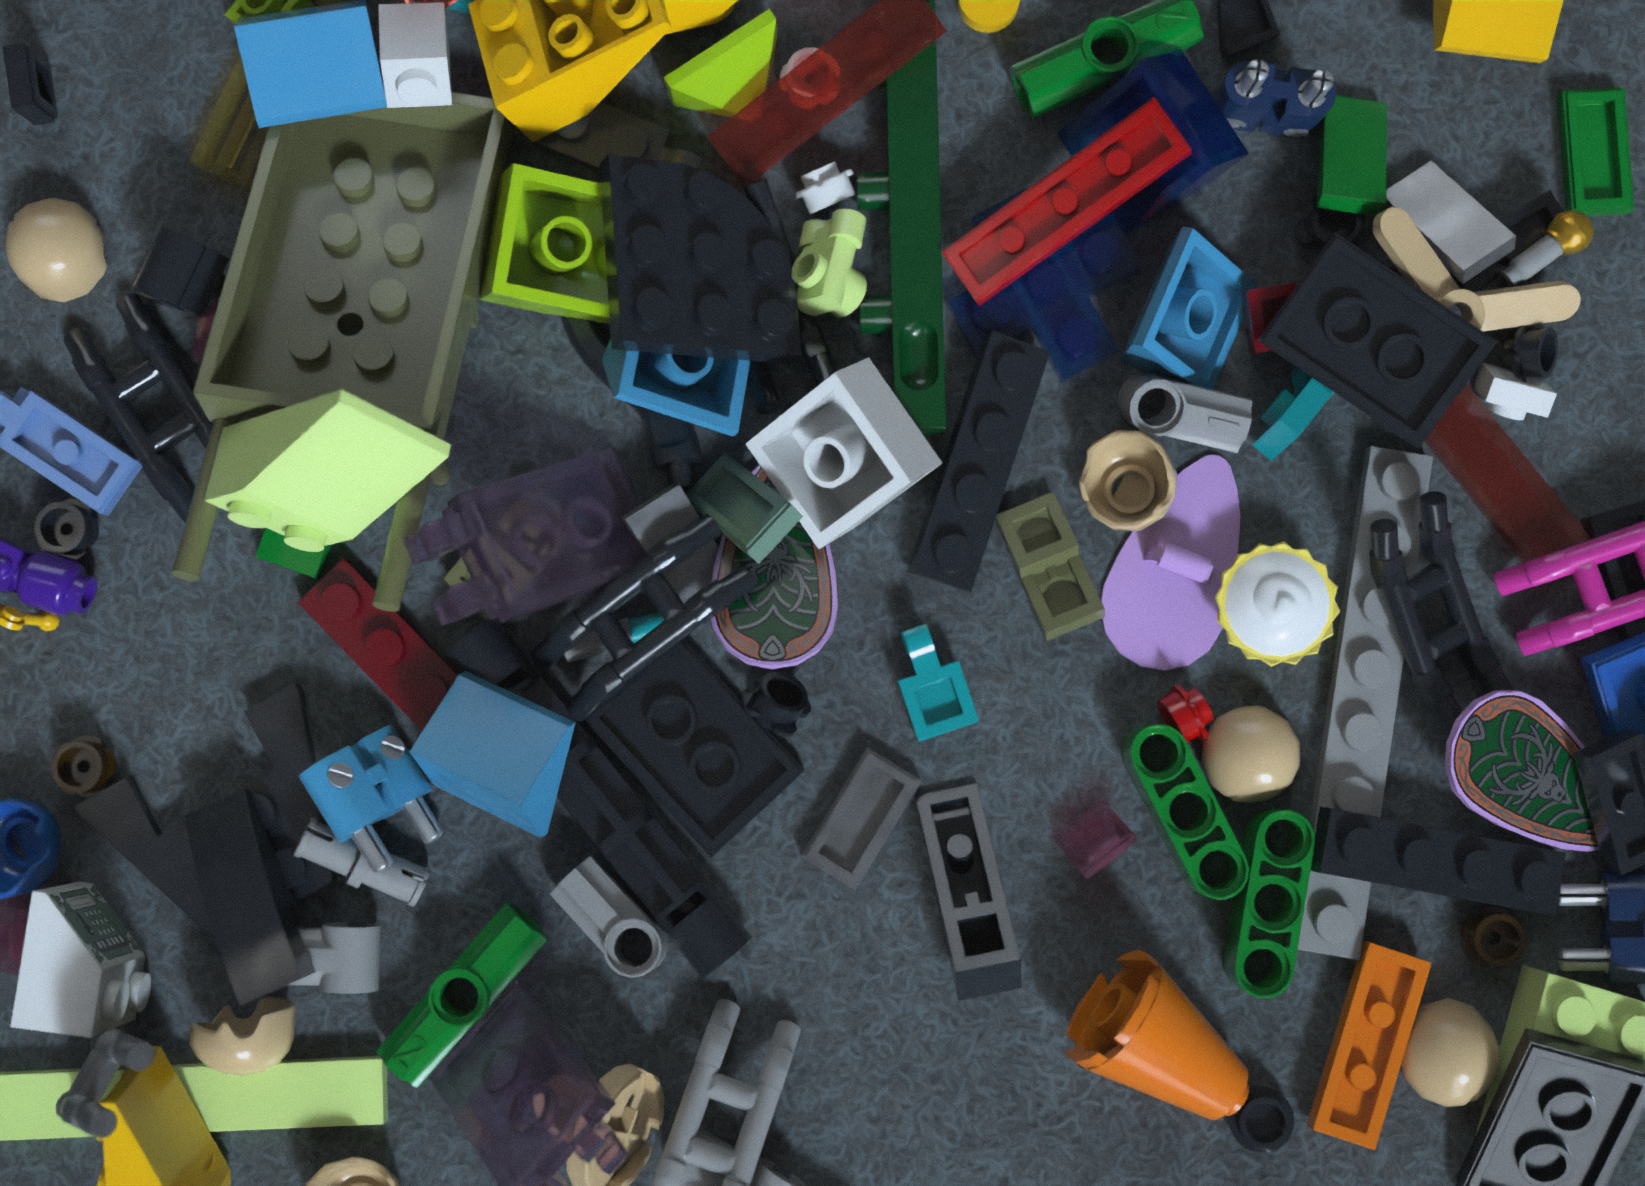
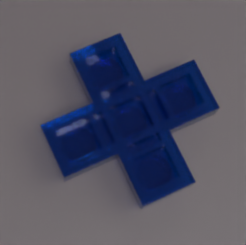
(1056, 298)

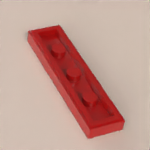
(1067, 201)

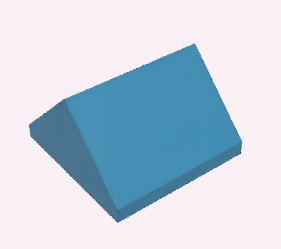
(310, 63)
(1189, 313)
(680, 386)
(496, 752)

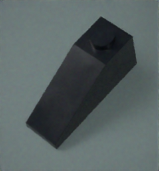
(969, 893)

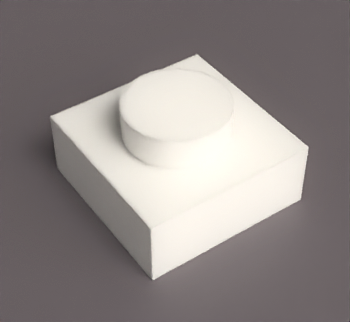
(1512, 396)

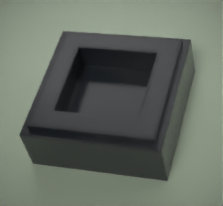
(30, 84)

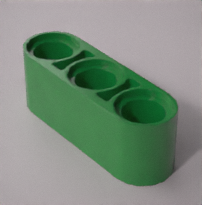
(1208, 831)
(1281, 931)

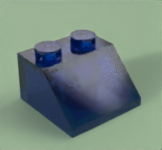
(1192, 111)

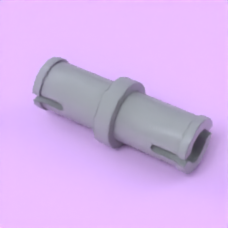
(400, 880)

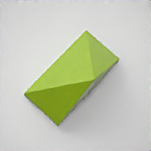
(729, 71)

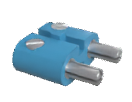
(369, 785)

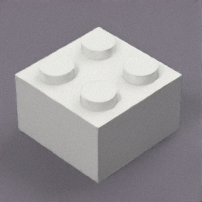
(843, 452)

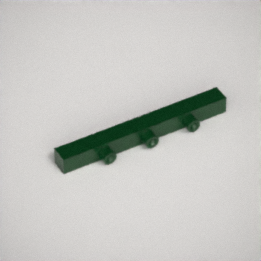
(914, 230)

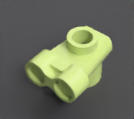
(825, 265)

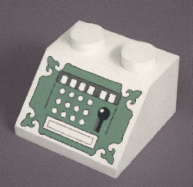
(78, 965)

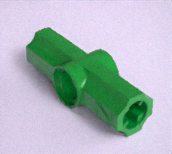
(1073, 71)
(436, 1022)

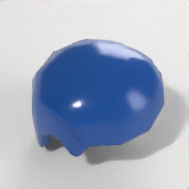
(39, 839)

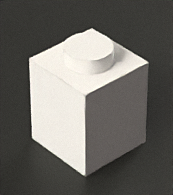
(415, 54)

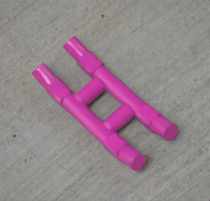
(1582, 563)

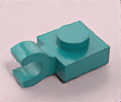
(1290, 413)
(935, 694)

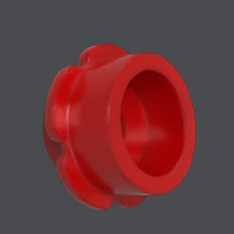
(1186, 712)

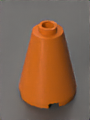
(1156, 1041)

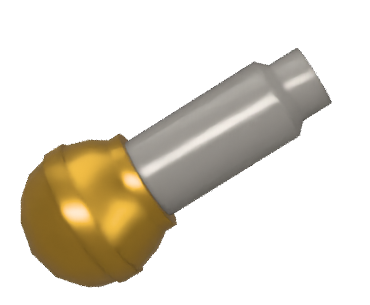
(1566, 234)

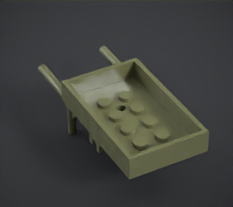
(345, 231)

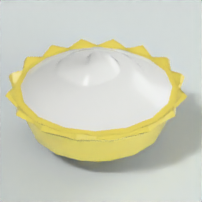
(1277, 604)

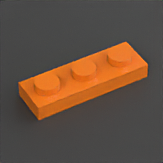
(1368, 1045)

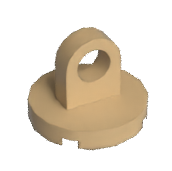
(636, 1110)

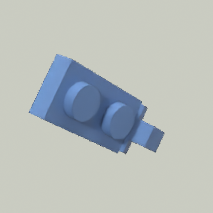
(65, 450)

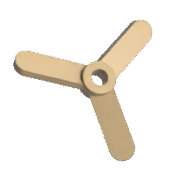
(1483, 309)

